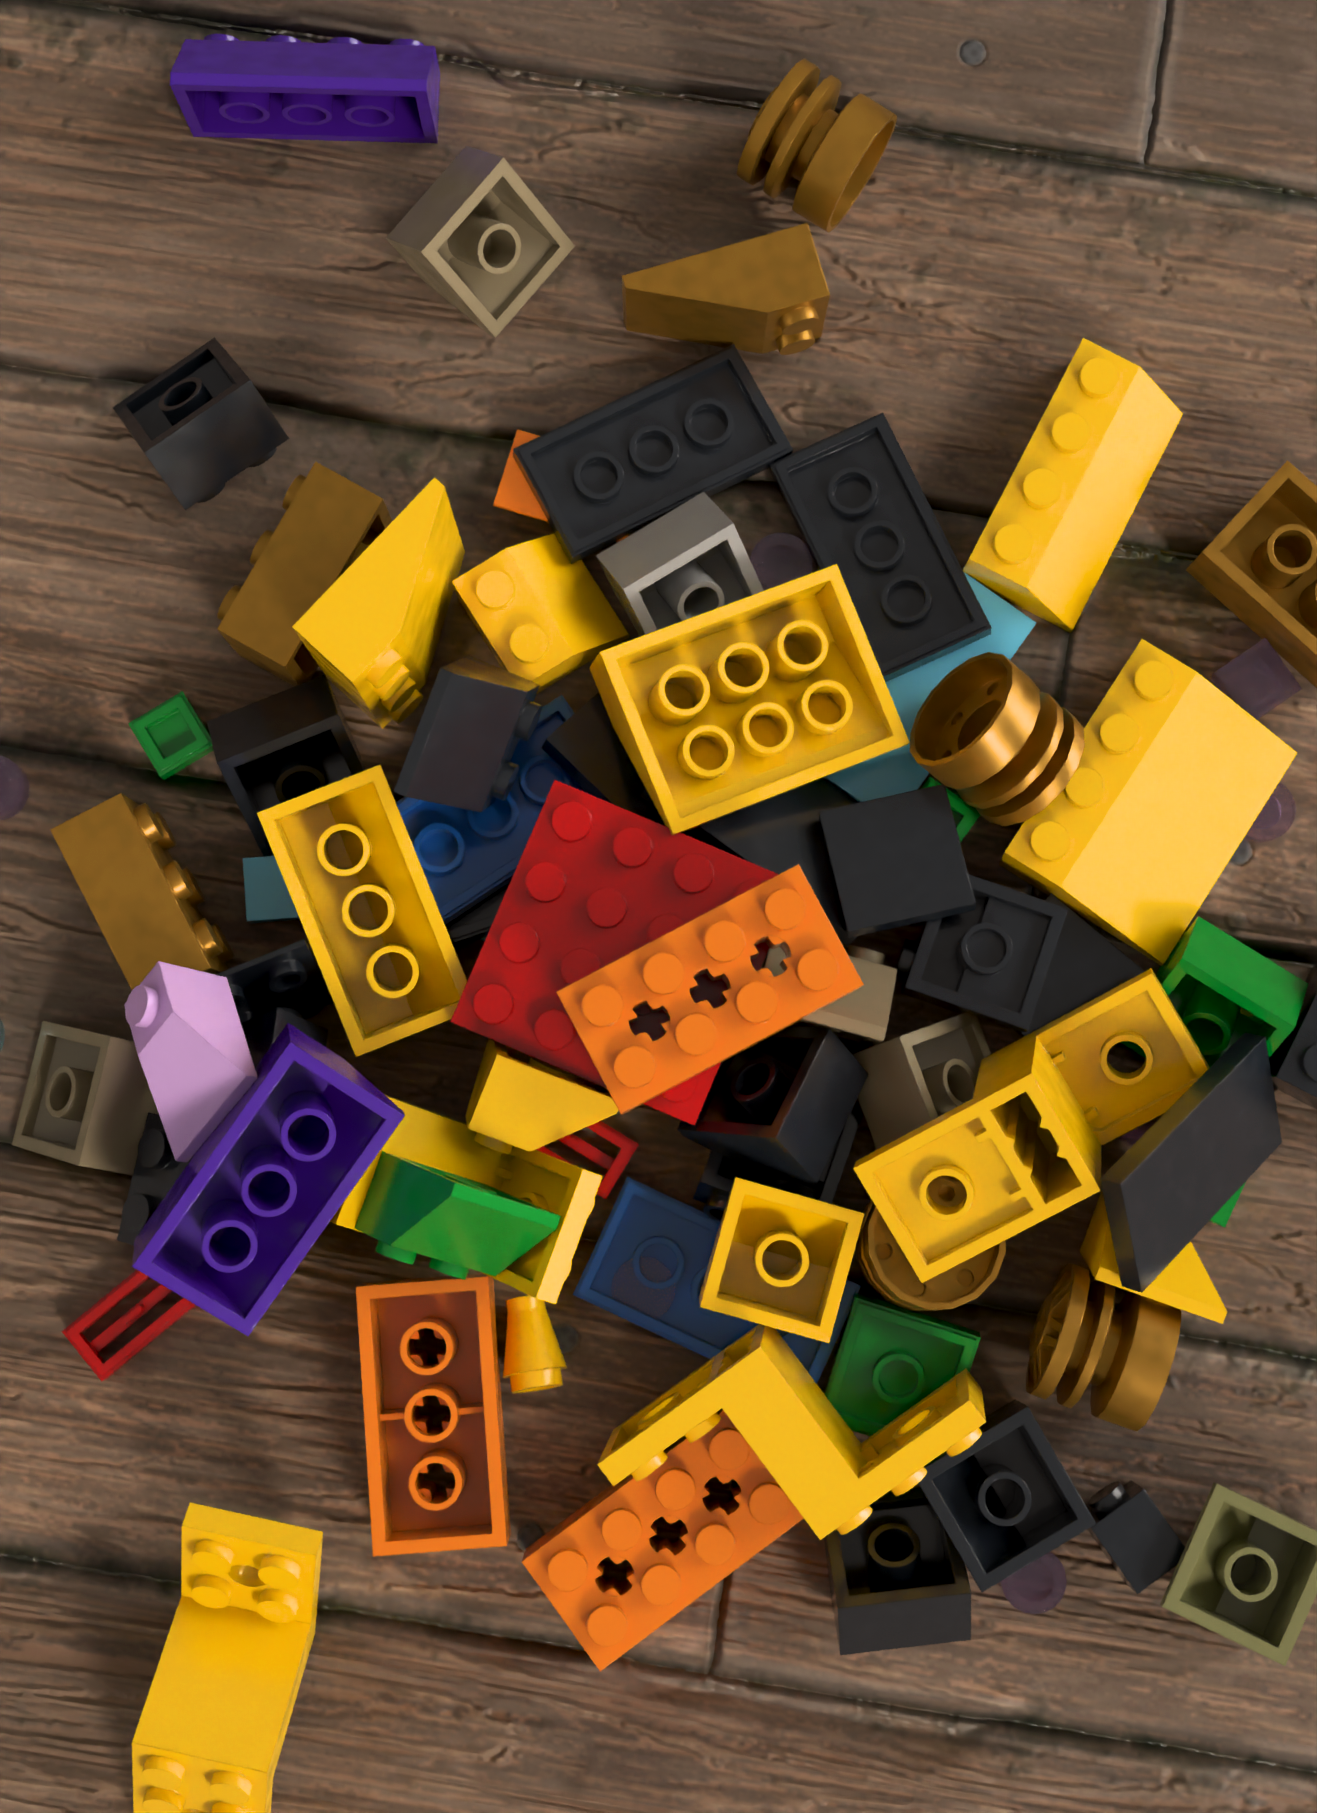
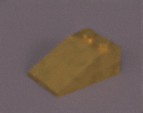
(745, 294)

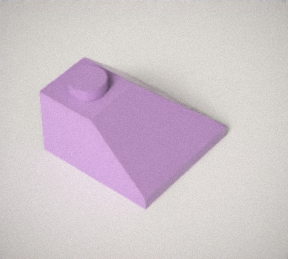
(189, 1051)

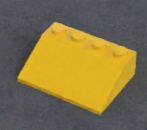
(387, 610)
(749, 700)
(1154, 804)

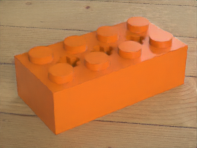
(720, 945)
(403, 1445)
(663, 1575)

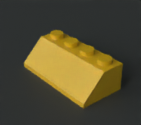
(1075, 486)
(366, 909)

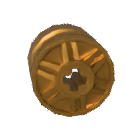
(807, 141)
(997, 739)
(893, 1276)
(1117, 1351)

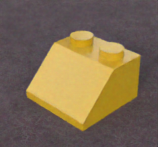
(539, 611)
(781, 1259)

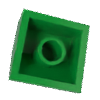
(1227, 991)
(448, 1219)

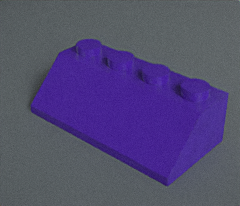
(308, 89)
(266, 1181)

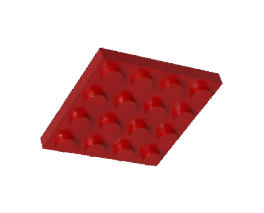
(581, 898)

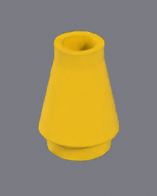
(531, 1347)

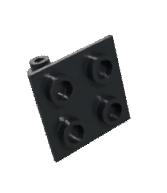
(279, 979)

